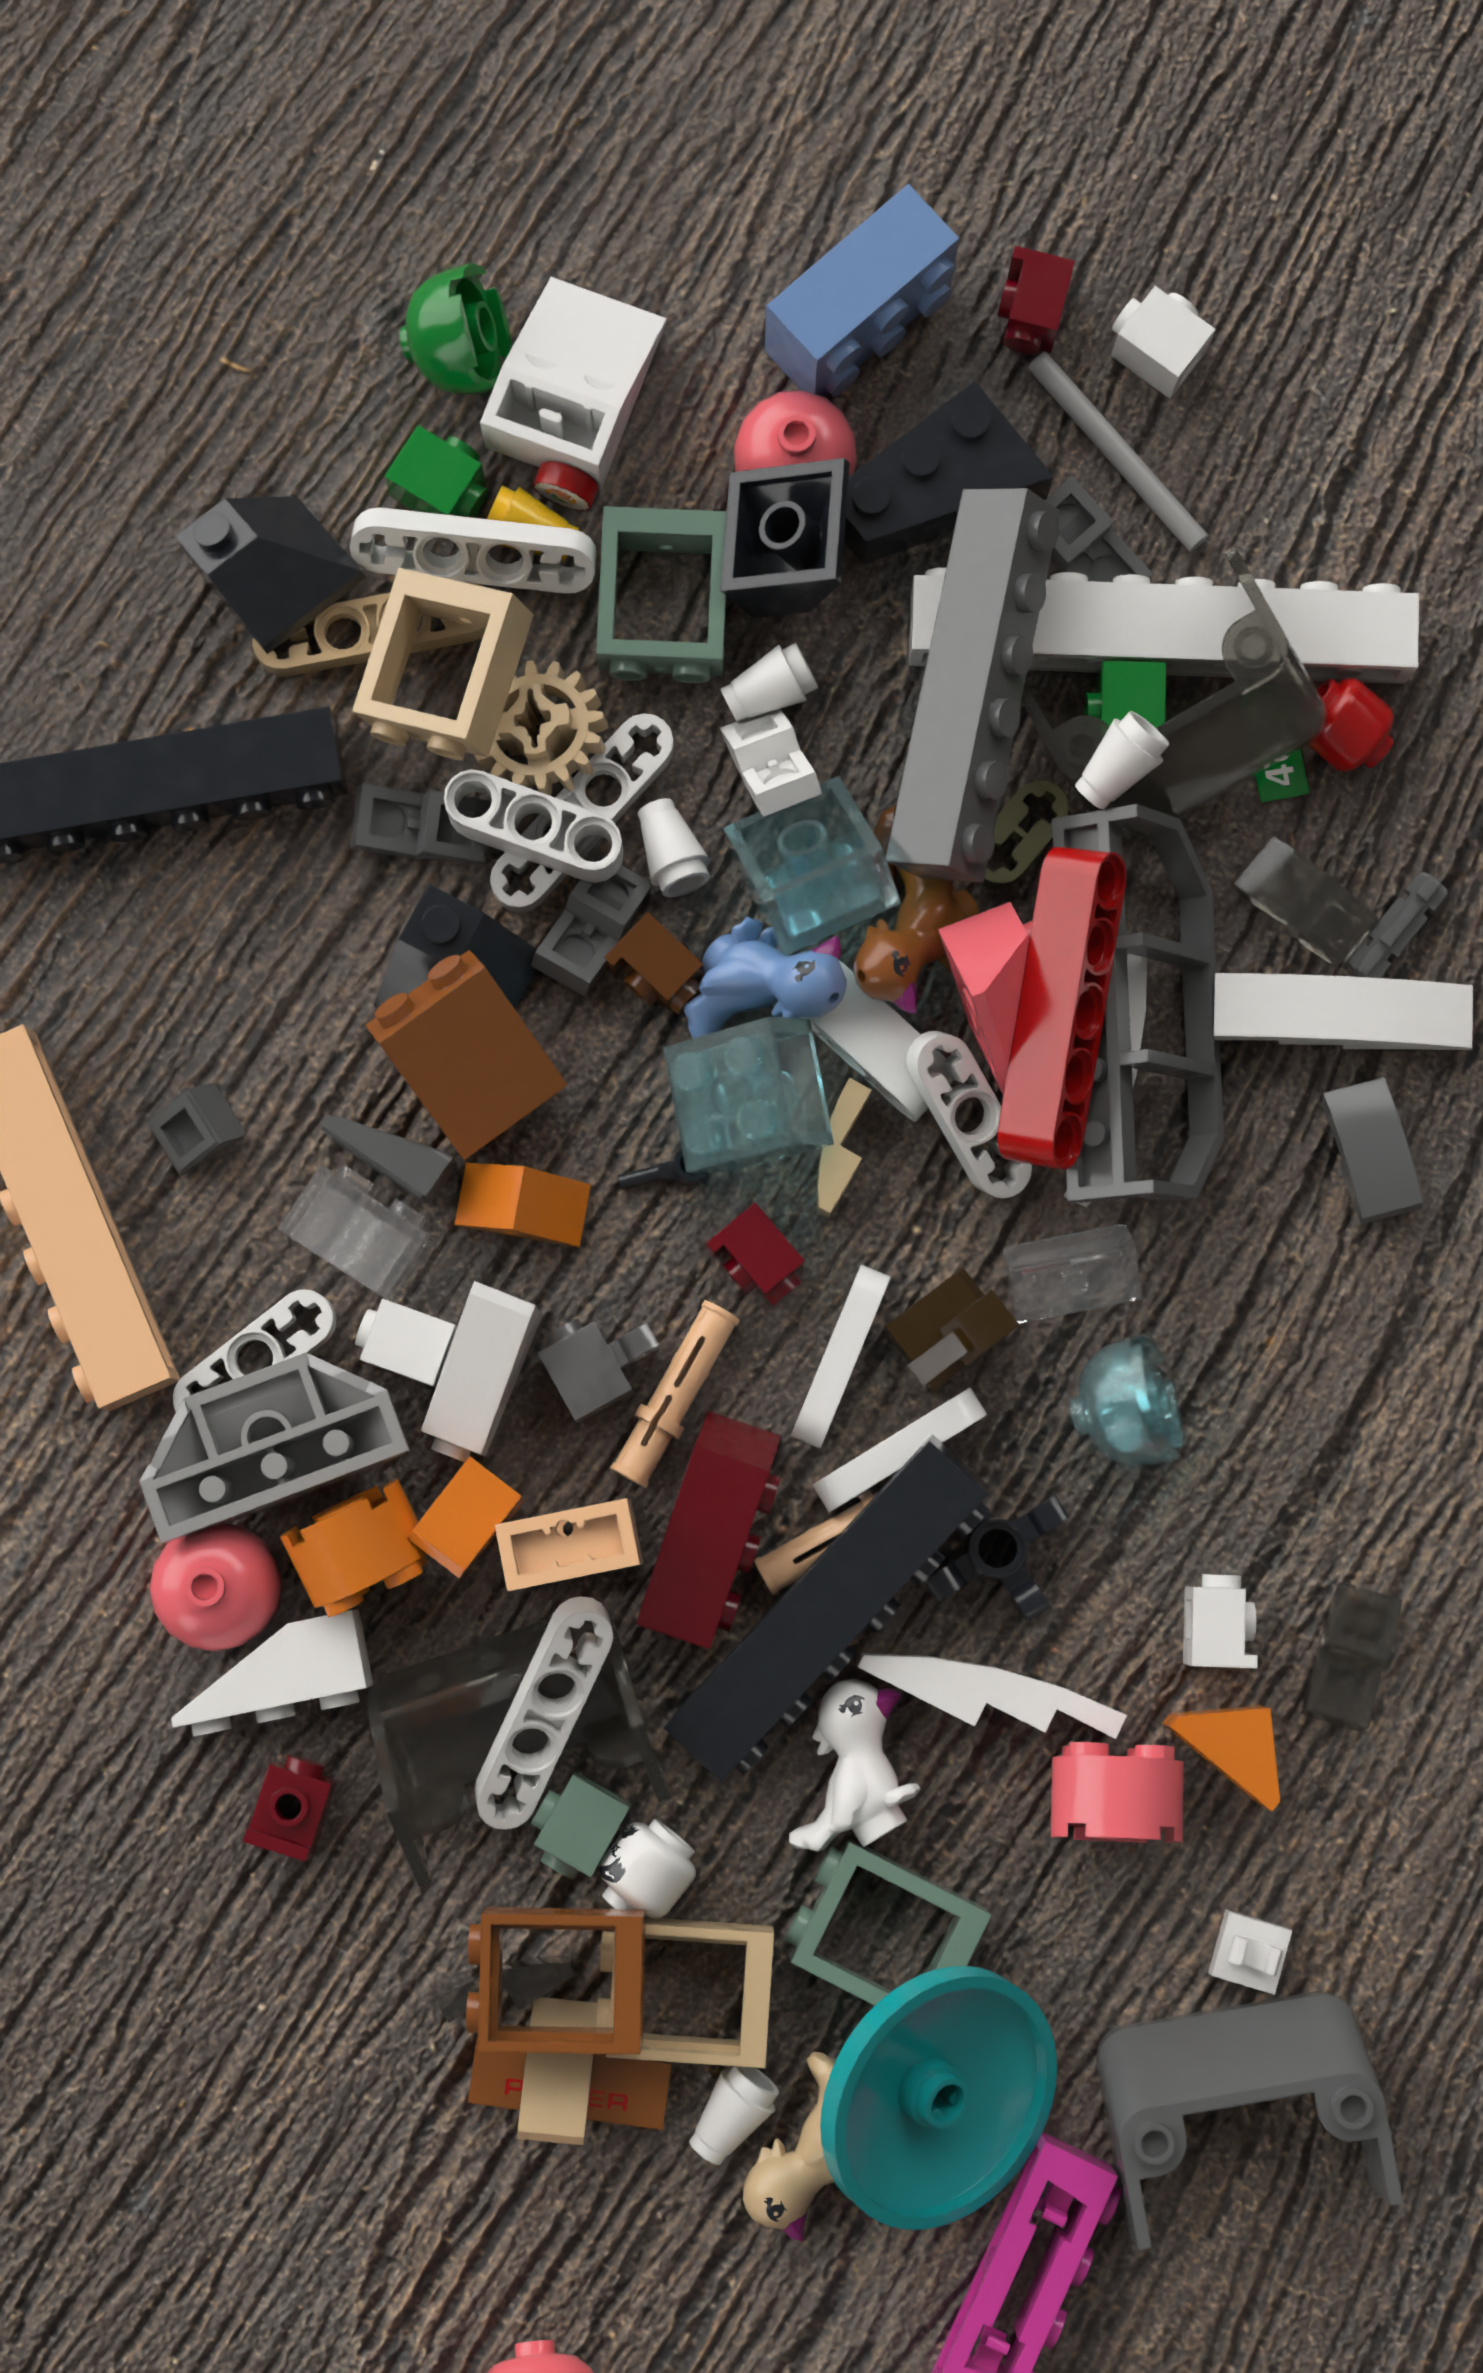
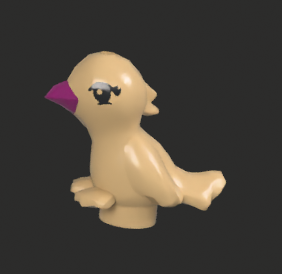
(786, 2182)

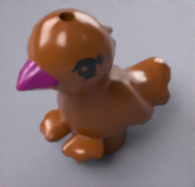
(892, 959)

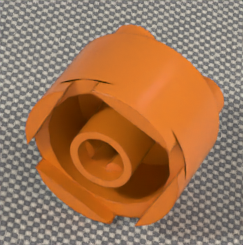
(356, 1547)

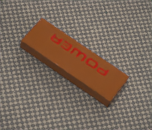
(620, 2089)

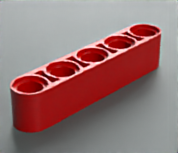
(1061, 1007)

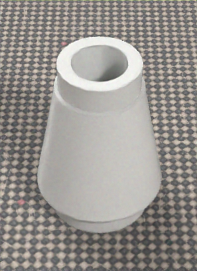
(770, 684)
(1122, 759)
(672, 851)
(733, 2112)

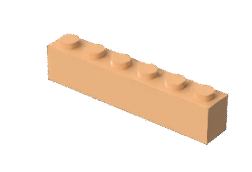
(73, 1235)

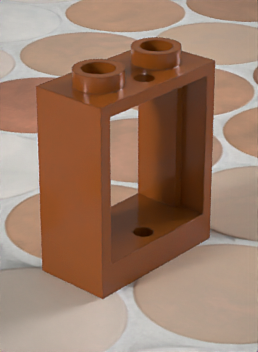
(484, 2007)

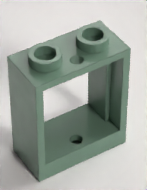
(660, 532)
(834, 1875)

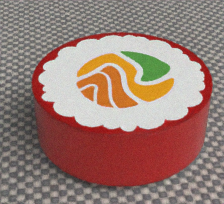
(565, 485)

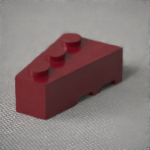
(711, 1531)

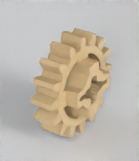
(563, 738)

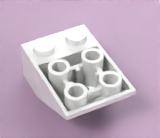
(571, 380)

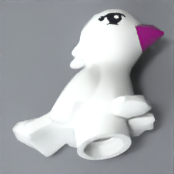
(863, 1786)

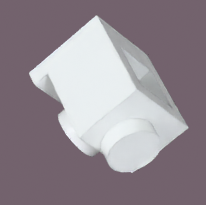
(1218, 1623)

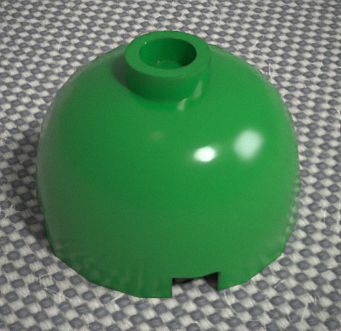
(457, 331)

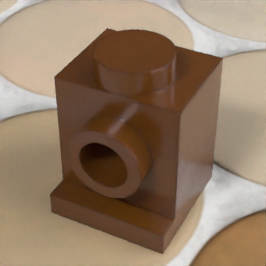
(656, 965)

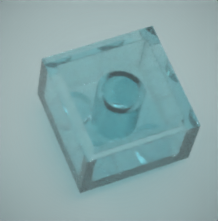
(813, 867)
(748, 1095)

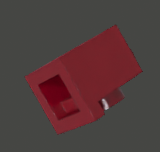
(1034, 299)
(758, 1255)
(297, 1835)

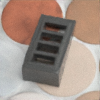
(406, 1163)

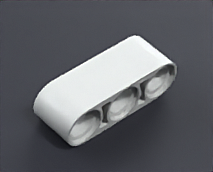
(513, 803)
(876, 1046)

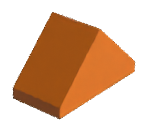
(523, 1203)
(465, 1517)
(1236, 1744)

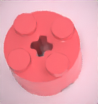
(1117, 1795)

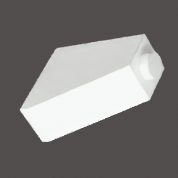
(480, 1371)

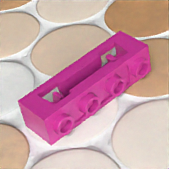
(1064, 2262)

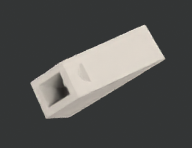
(296, 1664)

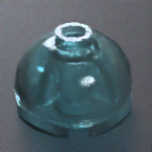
(1128, 1404)

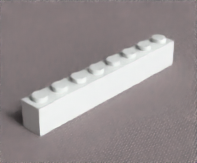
(1087, 622)

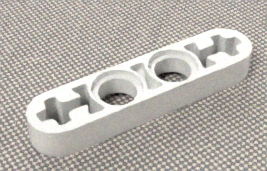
(474, 541)
(646, 766)
(549, 1715)

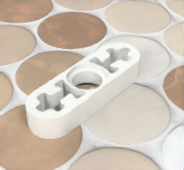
(931, 1085)
(284, 1317)
(840, 1356)
(897, 1449)

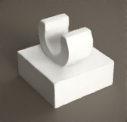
(1250, 1951)

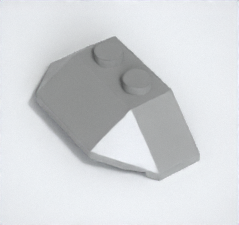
(267, 1443)

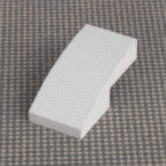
(771, 761)

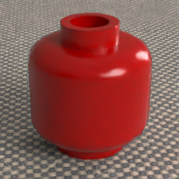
(1354, 727)

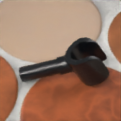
(662, 1172)

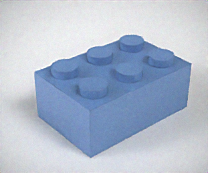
(862, 295)

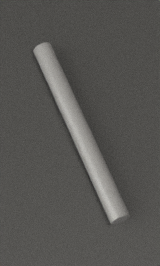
(1117, 451)

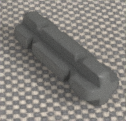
(1398, 926)

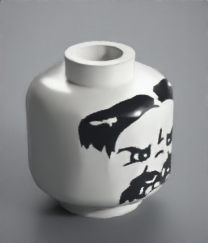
(647, 1869)

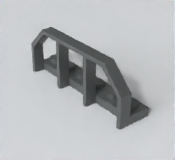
(1108, 1151)

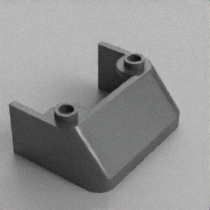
(1234, 2058)

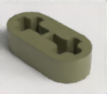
(1030, 844)

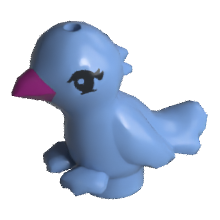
(753, 974)

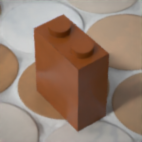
(465, 1053)

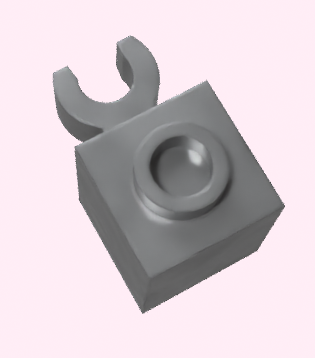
(589, 1369)

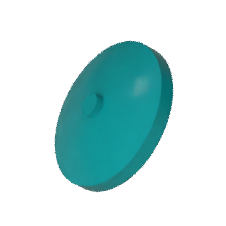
(938, 2097)

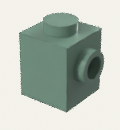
(578, 1825)

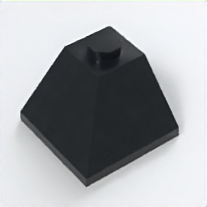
(784, 536)
(269, 564)
(451, 927)

